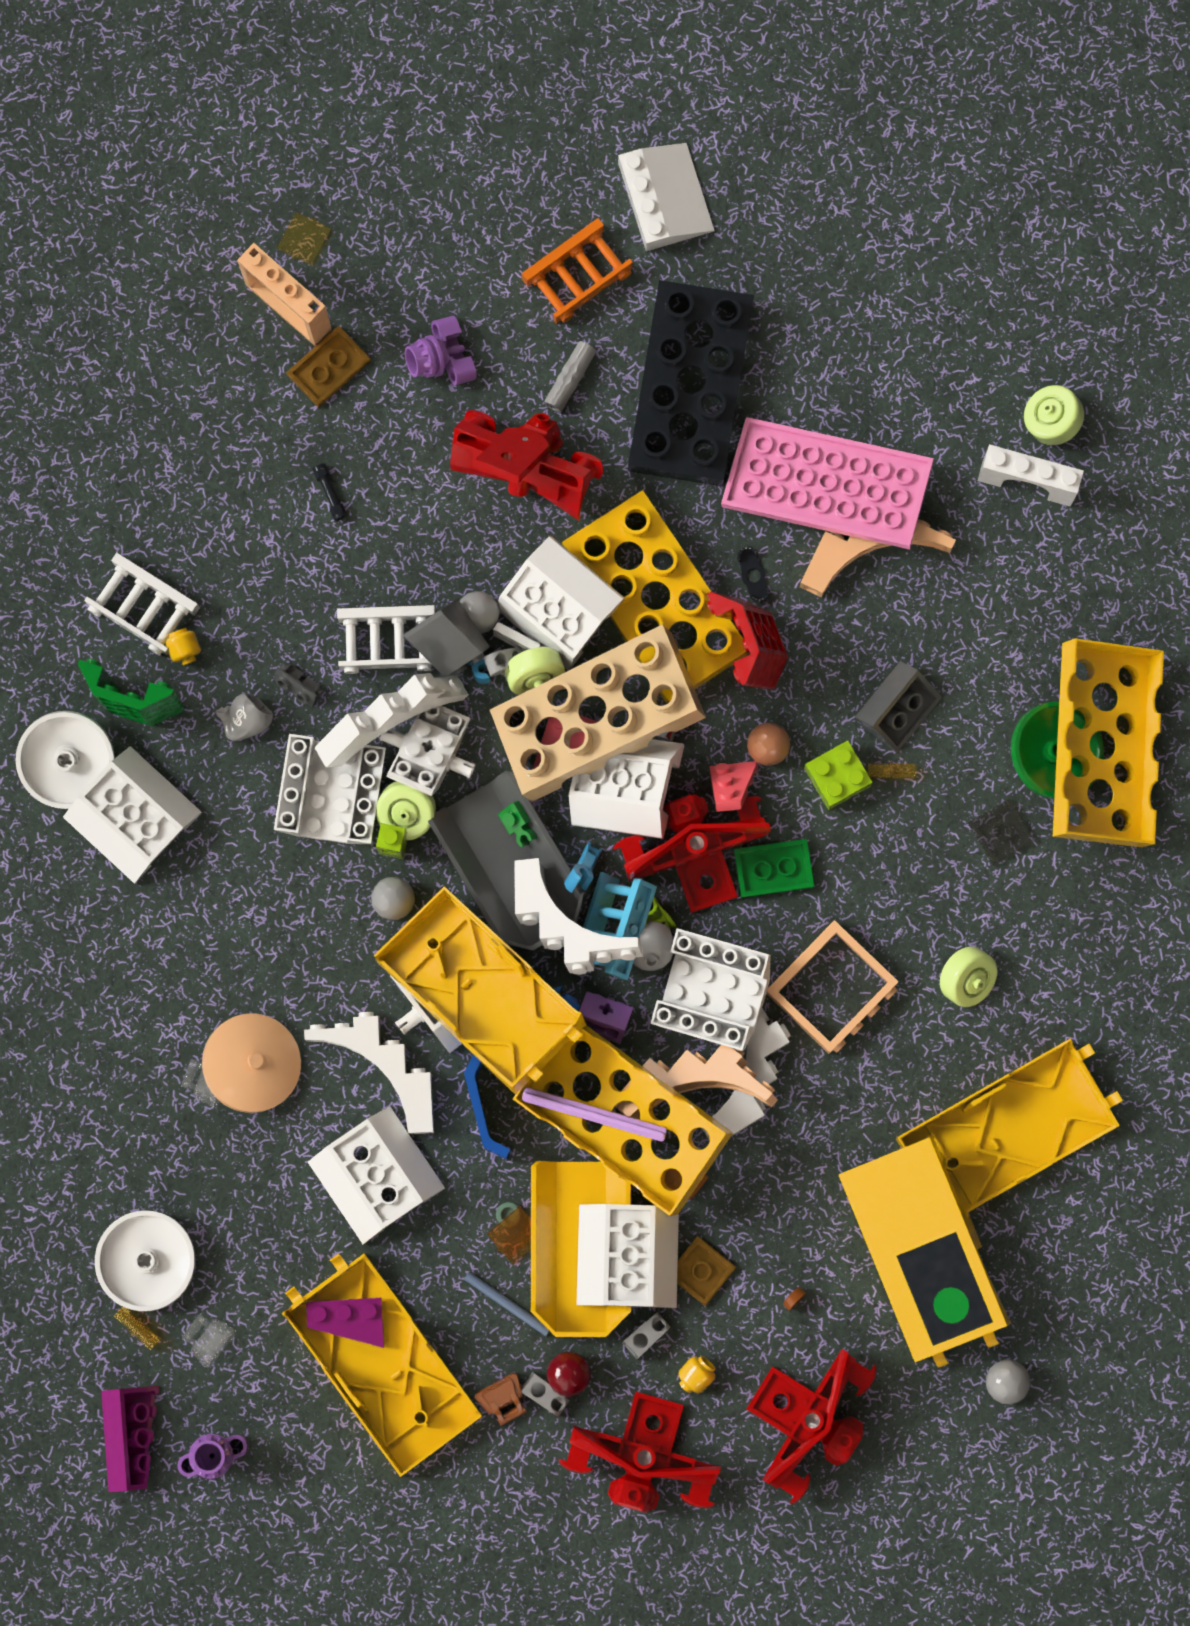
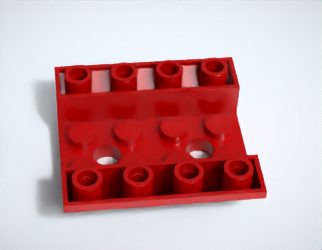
(760, 639)

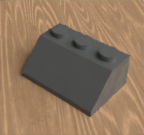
(898, 706)

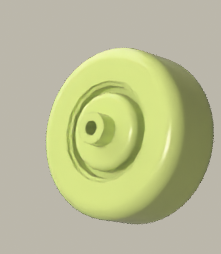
(1054, 415)
(533, 669)
(406, 808)
(968, 976)

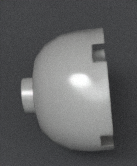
(656, 945)

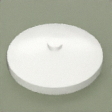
(62, 757)
(145, 1260)

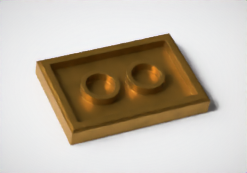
(328, 366)

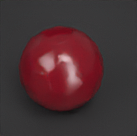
(568, 1374)

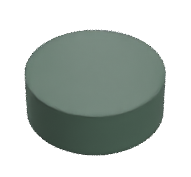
(504, 1210)

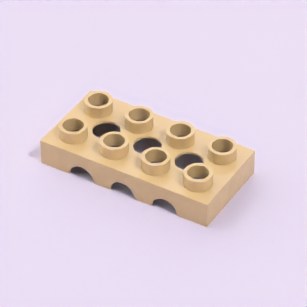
(601, 738)

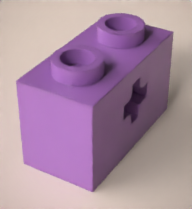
(606, 1016)

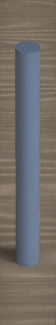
(506, 1303)

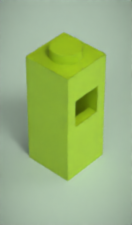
(392, 841)

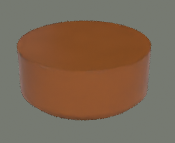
(794, 1298)

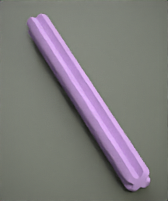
(594, 1114)

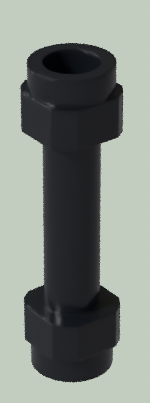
(322, 474)

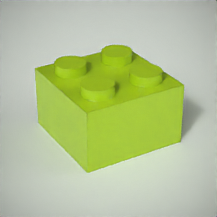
(838, 775)

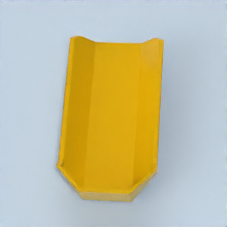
(555, 1203)

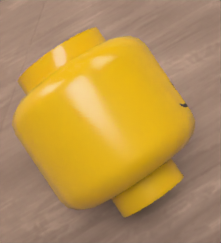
(183, 646)
(697, 1374)

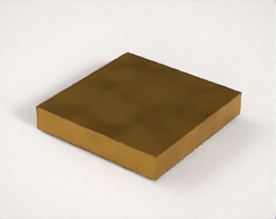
(702, 1271)

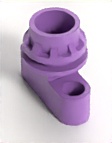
(434, 352)
(201, 1456)

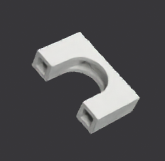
(1003, 464)

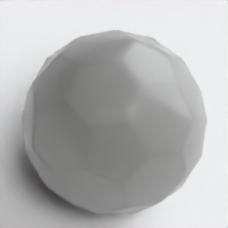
(481, 609)
(393, 898)
(1008, 1381)

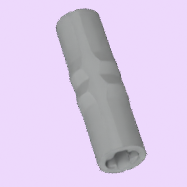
(570, 376)

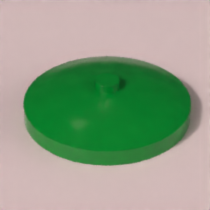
(1036, 748)

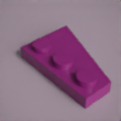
(349, 1318)

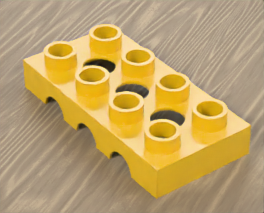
(680, 578)
(1132, 750)
(610, 1143)

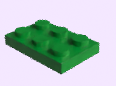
(774, 868)

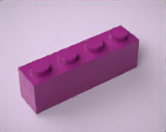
(128, 1436)

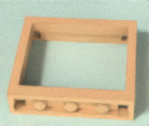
(284, 294)
(869, 1009)

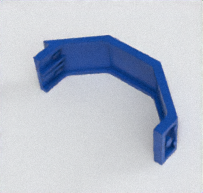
(471, 1079)

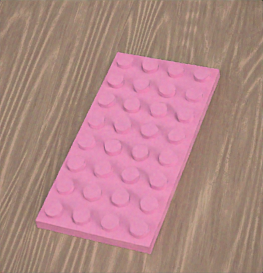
(827, 483)

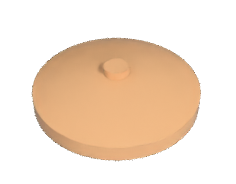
(251, 1063)

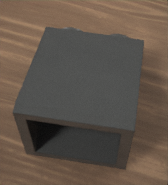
(448, 639)

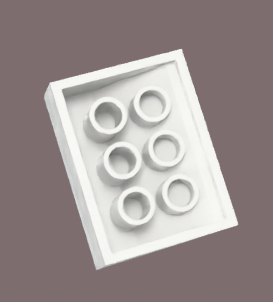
(665, 194)

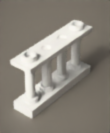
(143, 581)
(374, 618)

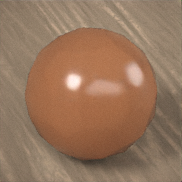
(768, 744)

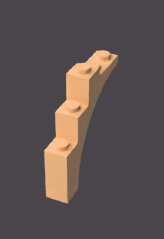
(836, 553)
(691, 1072)

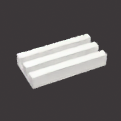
(513, 637)

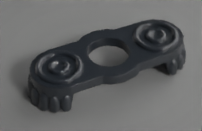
(748, 560)

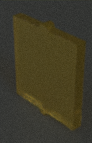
(303, 238)

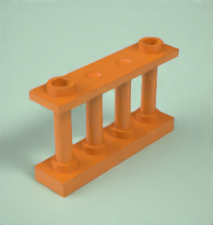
(574, 248)

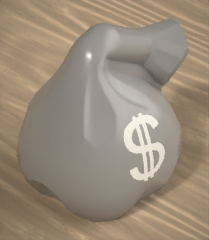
(245, 717)

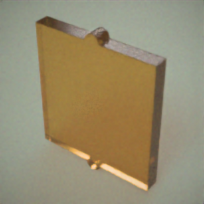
(513, 1235)

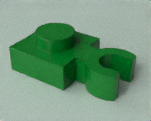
(516, 821)

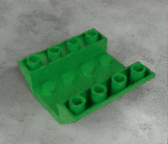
(158, 704)

